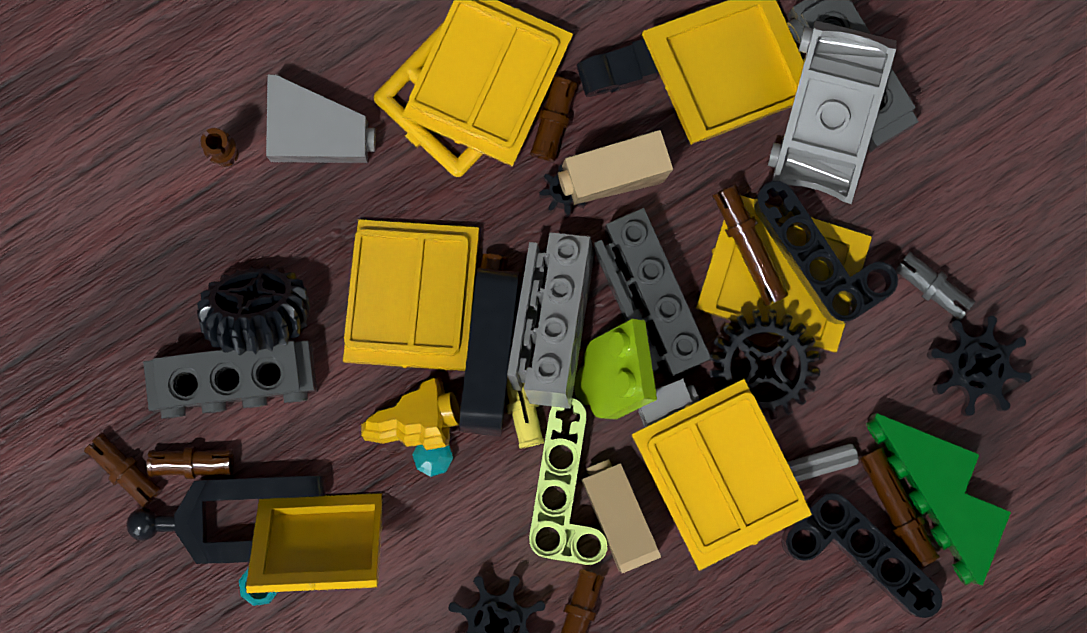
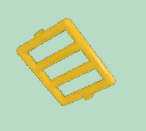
(417, 134)

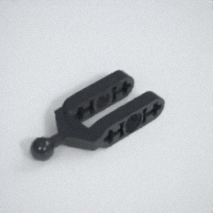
(191, 521)

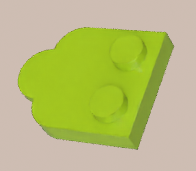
(617, 372)

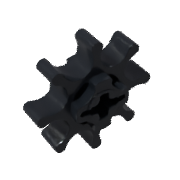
(990, 381)
(515, 616)

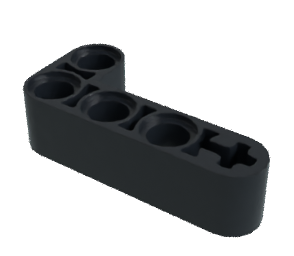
(818, 249)
(488, 352)
(869, 560)

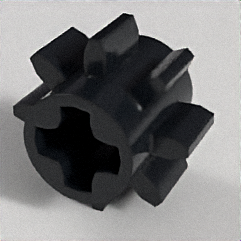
(556, 199)

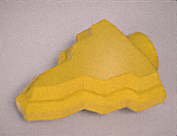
(417, 418)

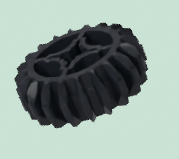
(253, 310)
(777, 350)

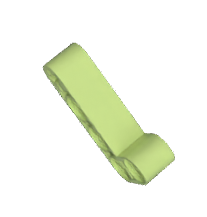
(566, 480)

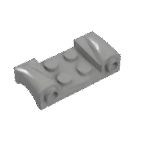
(833, 109)

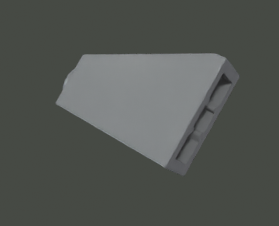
(313, 128)

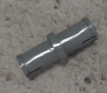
(935, 286)

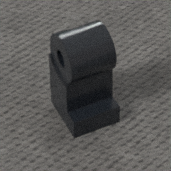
(617, 69)

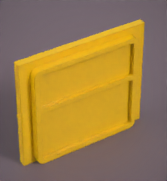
(726, 65)
(487, 77)
(731, 289)
(411, 295)
(721, 474)
(316, 543)

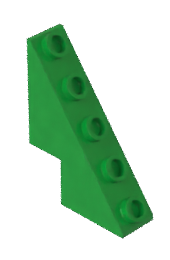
(939, 482)

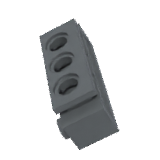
(896, 107)
(656, 289)
(166, 375)

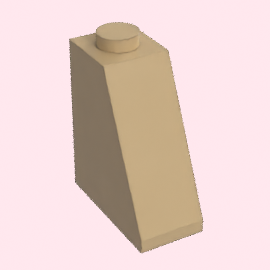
(616, 168)
(620, 516)

